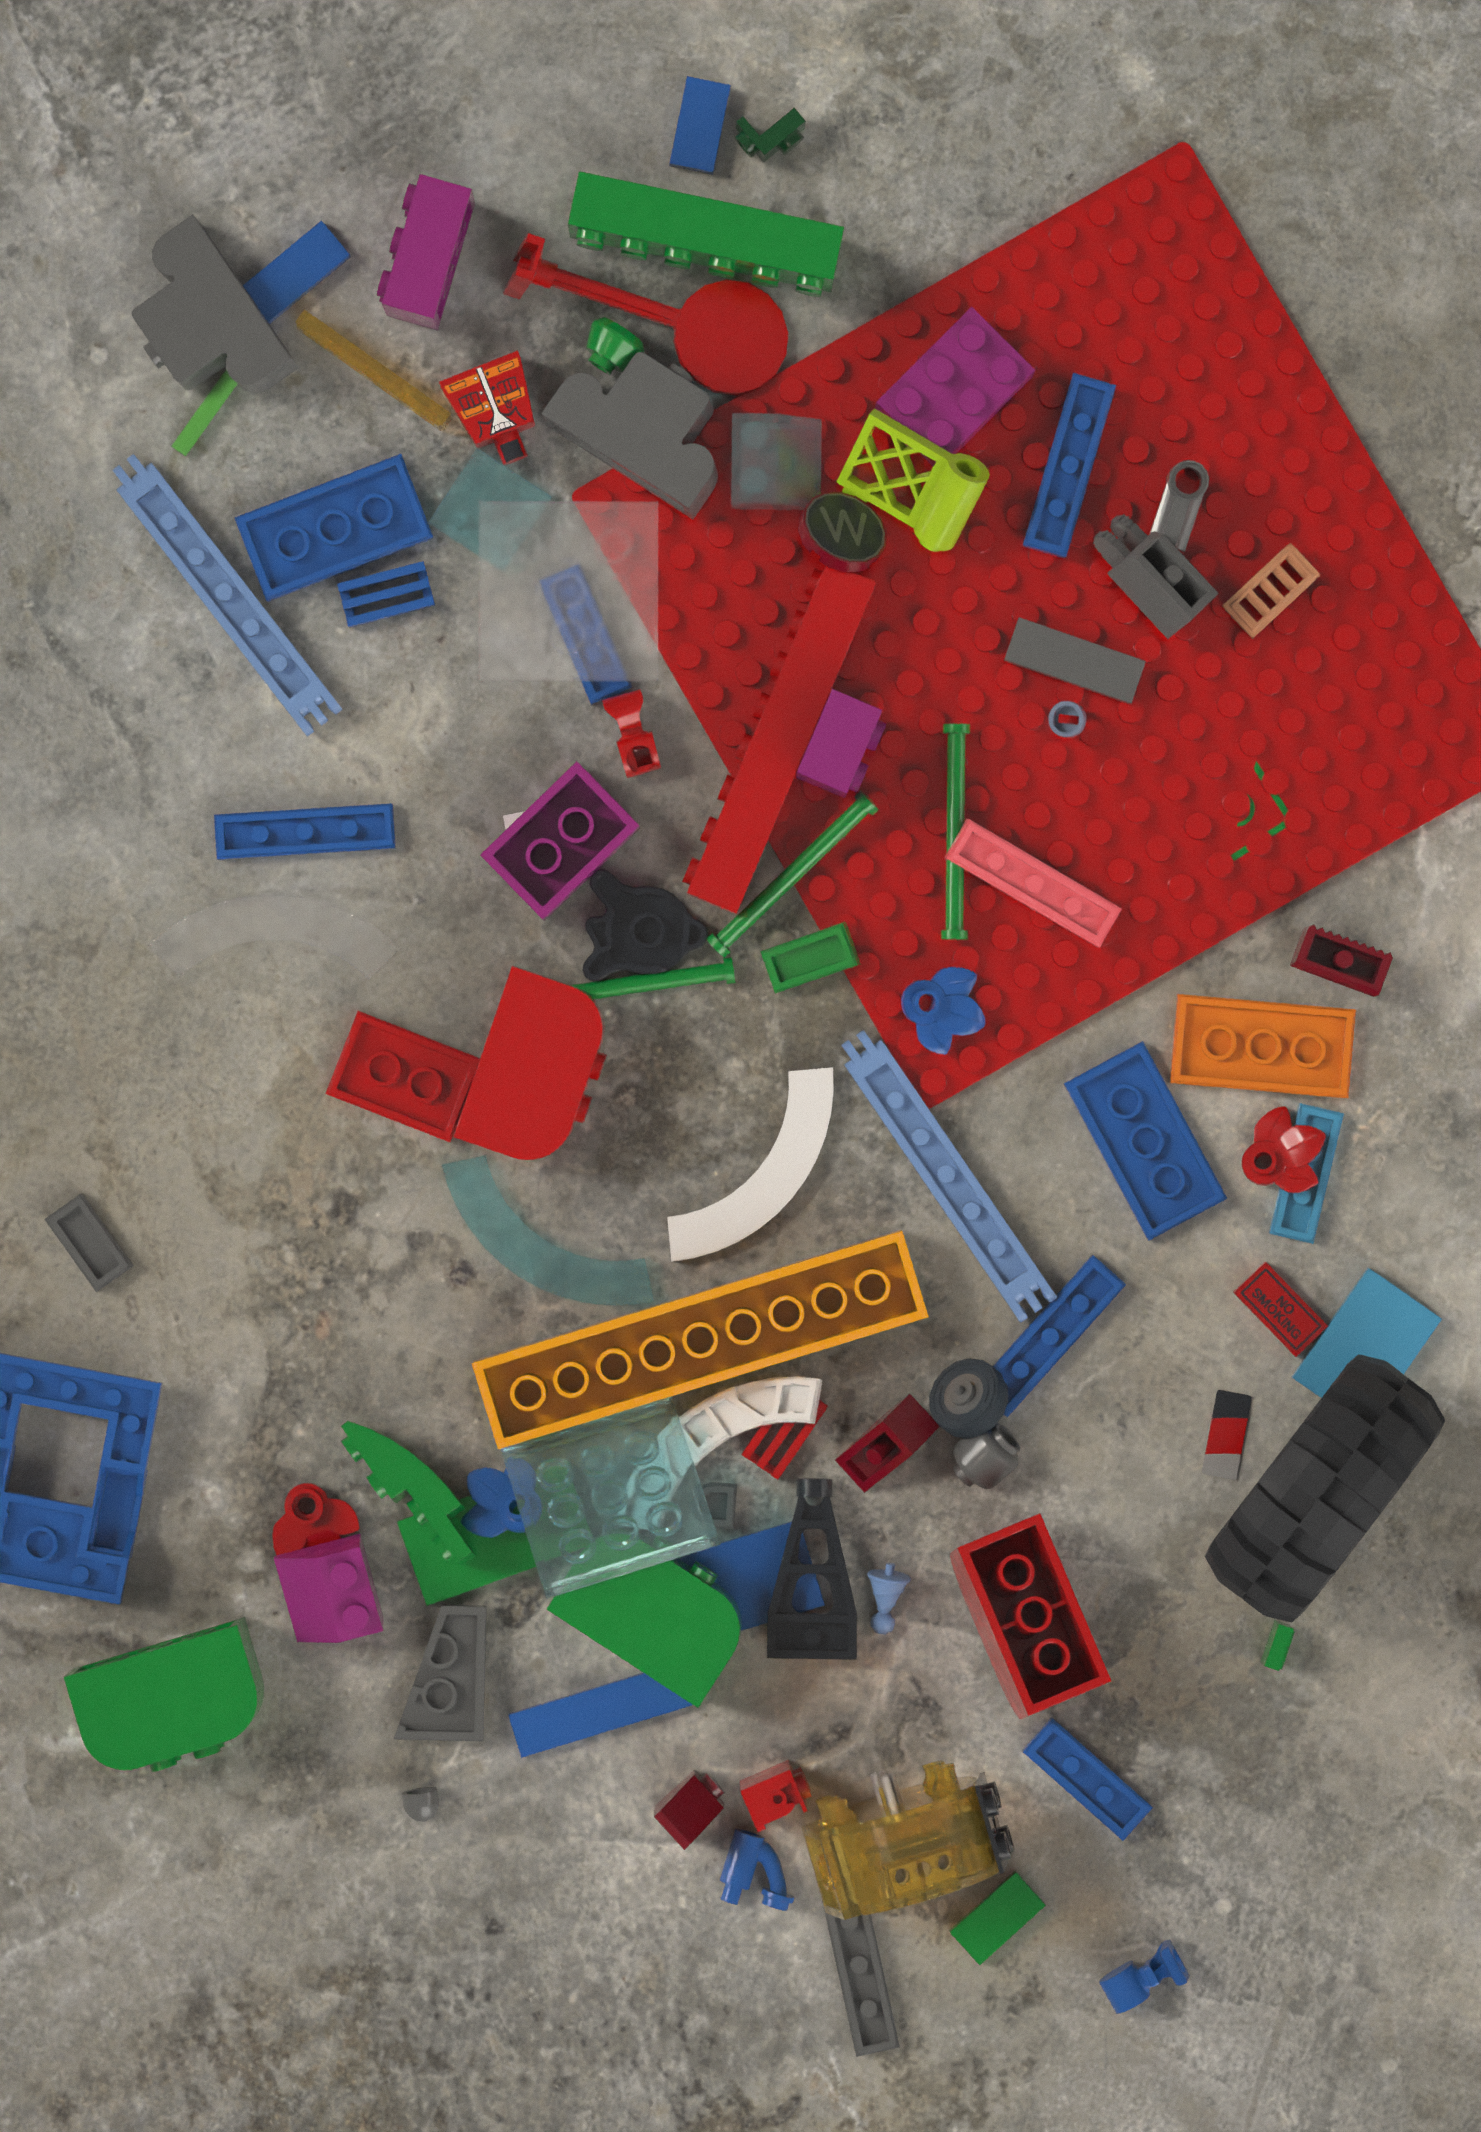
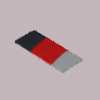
(1226, 1434)

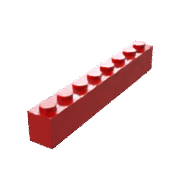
(780, 739)

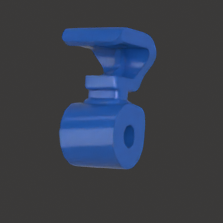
(1131, 1984)

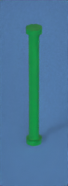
(955, 821)
(792, 874)
(661, 980)

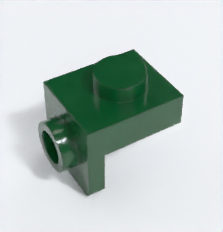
(781, 136)

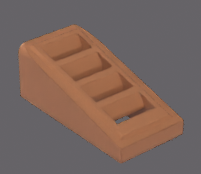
(1300, 565)

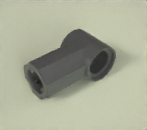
(1179, 510)

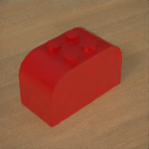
(534, 1068)
(1028, 1617)

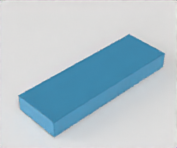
(1298, 1213)

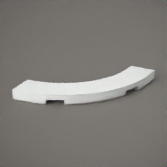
(774, 1181)
(748, 1408)

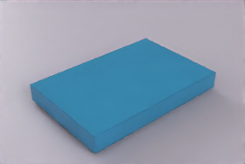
(1370, 1322)

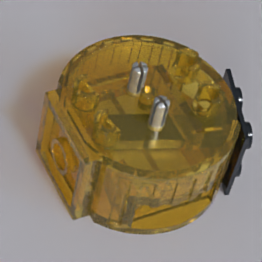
(907, 1842)

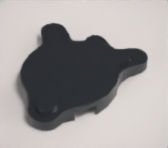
(640, 931)

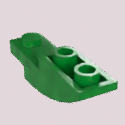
(402, 1473)

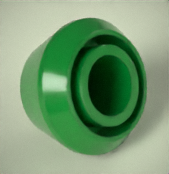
(611, 345)

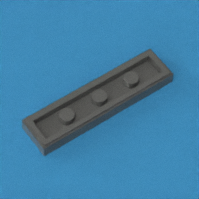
(862, 1984)

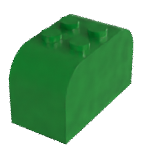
(662, 1622)
(168, 1698)

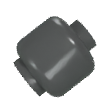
(986, 1458)

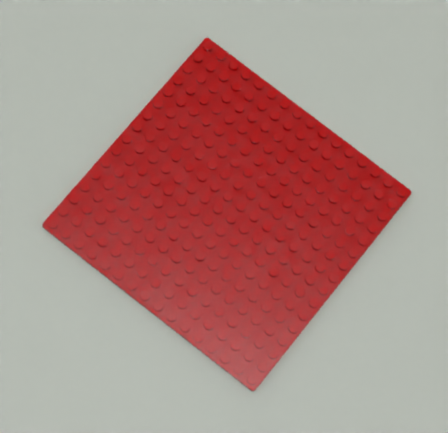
(1345, 700)

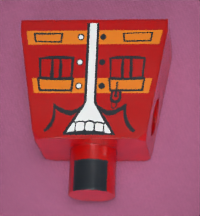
(493, 405)

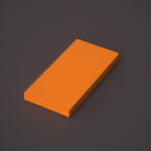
(1262, 1046)

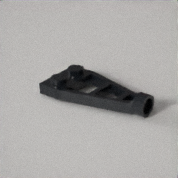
(812, 1634)

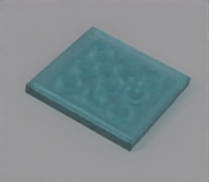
(609, 1497)

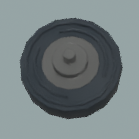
(968, 1398)

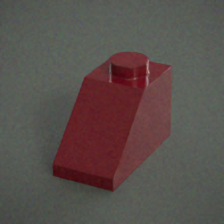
(887, 1443)
(690, 1807)

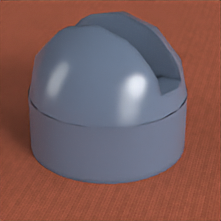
(1067, 729)

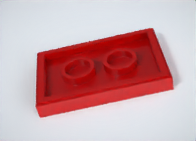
(403, 1076)

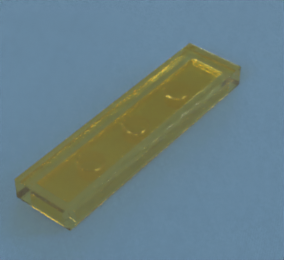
(373, 371)

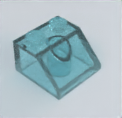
(775, 461)

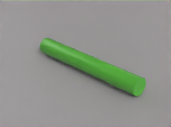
(204, 414)

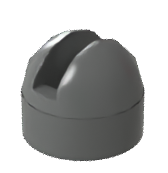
(421, 1803)

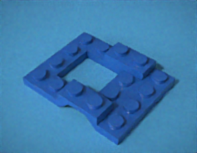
(61, 1542)

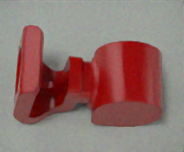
(635, 746)

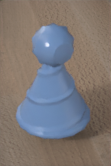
(887, 1588)

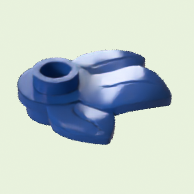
(949, 1010)
(494, 1505)

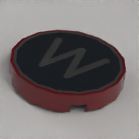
(842, 531)

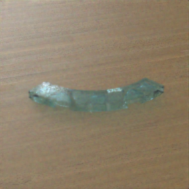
(532, 1256)

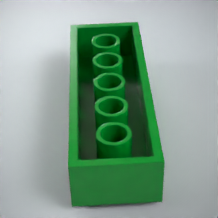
(704, 233)

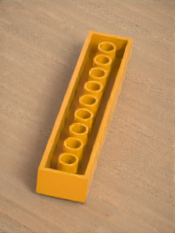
(699, 1339)

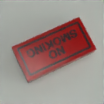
(1280, 1309)

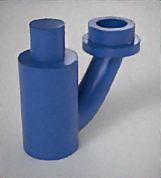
(740, 1865)

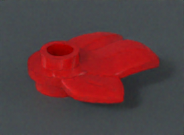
(1289, 1149)
(325, 1524)

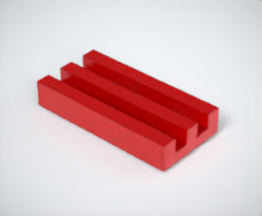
(763, 1461)

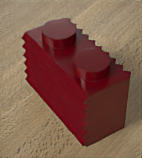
(1341, 960)

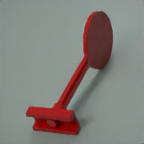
(723, 335)

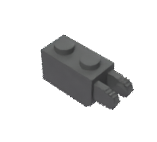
(1154, 575)

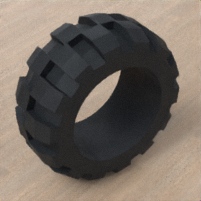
(1325, 1488)

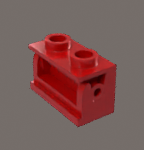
(774, 1793)

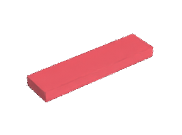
(1033, 883)

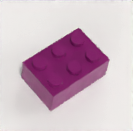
(426, 251)
(957, 384)
(560, 841)

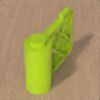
(948, 492)

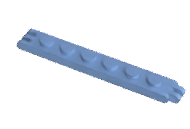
(225, 594)
(946, 1175)

